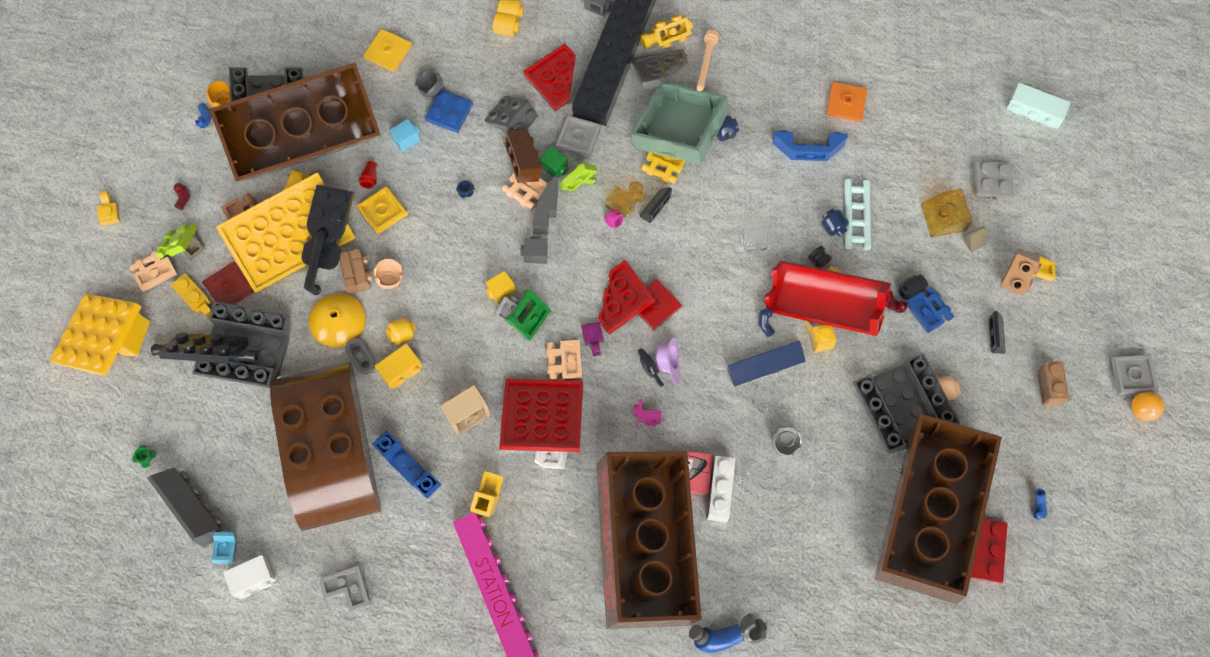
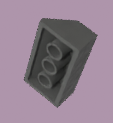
(186, 505)

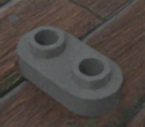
(361, 357)

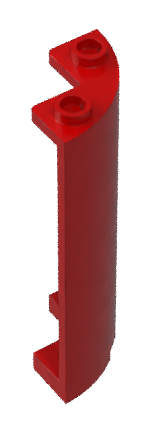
(828, 297)

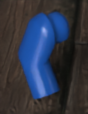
(1040, 504)

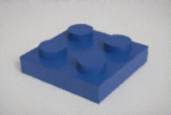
(449, 111)

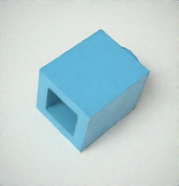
(405, 134)

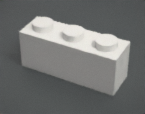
(721, 489)

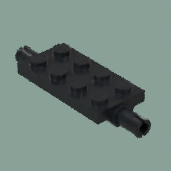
(206, 348)

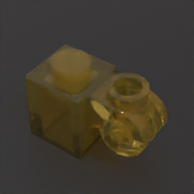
(624, 201)

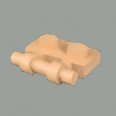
(532, 190)
(153, 274)
(570, 359)

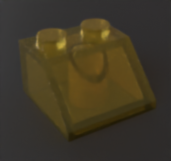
(947, 213)

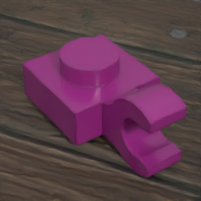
(593, 335)

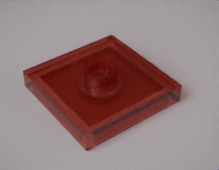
(228, 285)

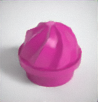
(613, 218)

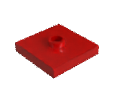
(663, 307)

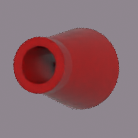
(369, 175)

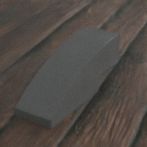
(546, 207)

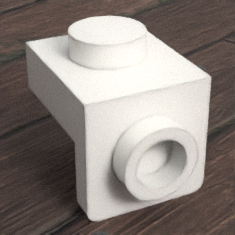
(551, 459)

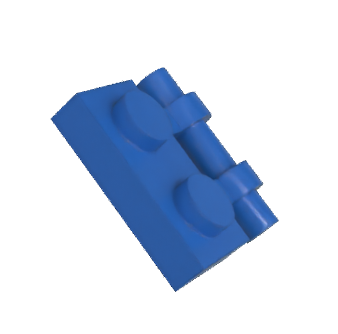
(925, 311)

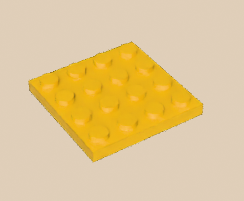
(95, 334)

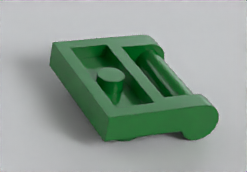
(533, 316)

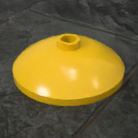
(344, 327)

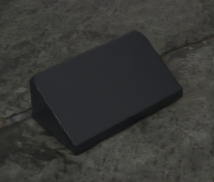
(656, 204)
(997, 336)

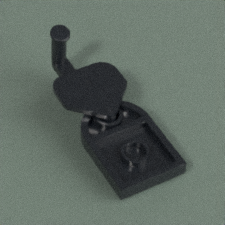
(331, 212)

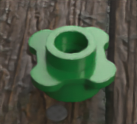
(138, 456)

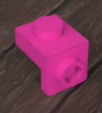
(650, 418)

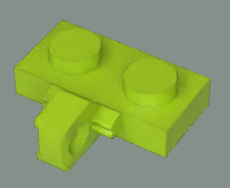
(581, 175)

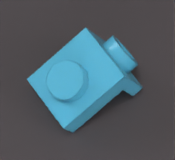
(224, 547)

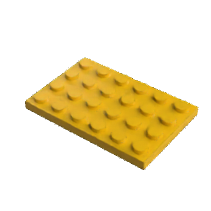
(273, 233)

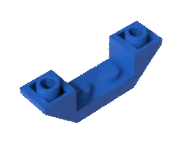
(784, 142)
(406, 465)

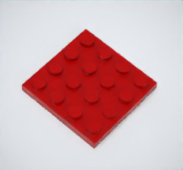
(541, 415)

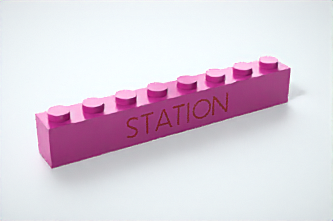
(493, 587)

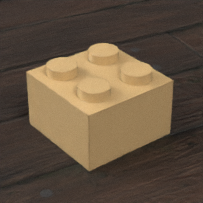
(464, 409)

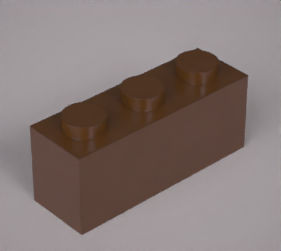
(523, 156)

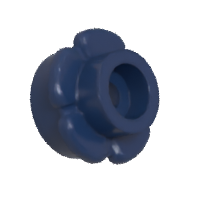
(465, 185)

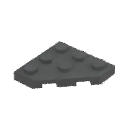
(658, 68)

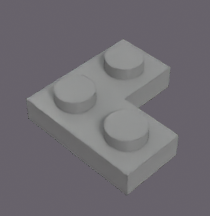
(347, 582)

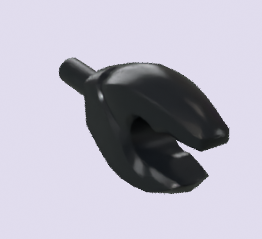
(649, 366)

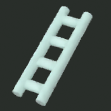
(865, 206)

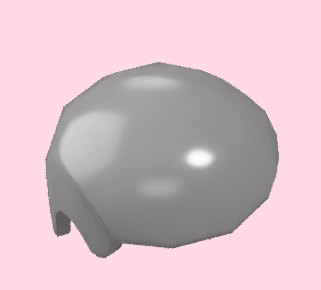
(786, 441)

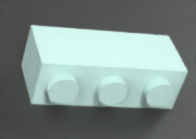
(1038, 105)

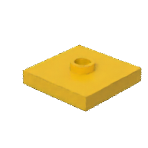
(387, 50)
(381, 210)

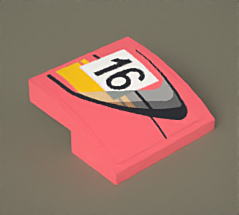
(700, 472)

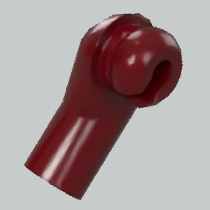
(183, 196)
(896, 306)

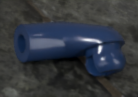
(763, 321)

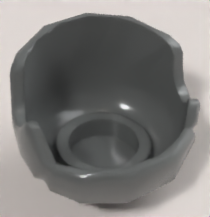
(429, 83)

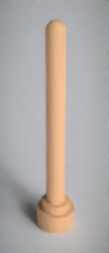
(711, 38)

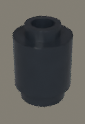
(912, 286)

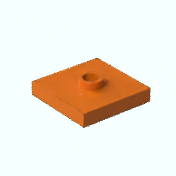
(846, 101)

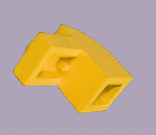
(488, 495)

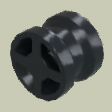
(819, 257)

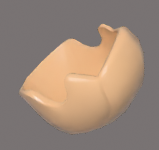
(388, 273)

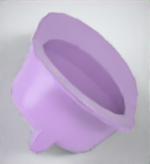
(668, 359)

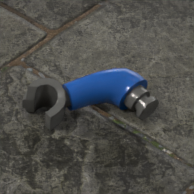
(719, 640)

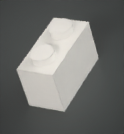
(249, 577)

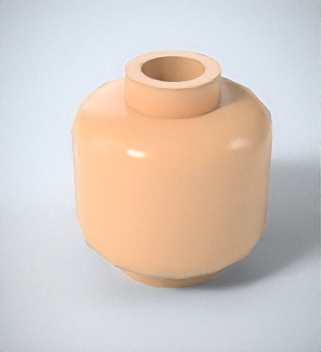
(950, 387)

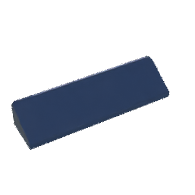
(766, 363)

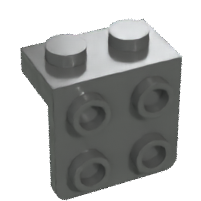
(512, 114)

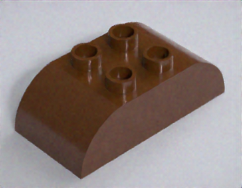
(295, 122)
(323, 446)

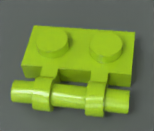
(176, 241)

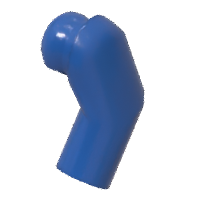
(205, 118)

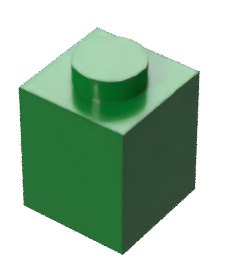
(554, 162)

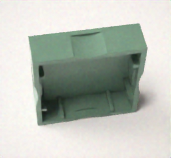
(680, 122)

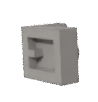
(506, 307)

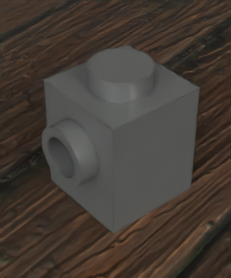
(534, 250)

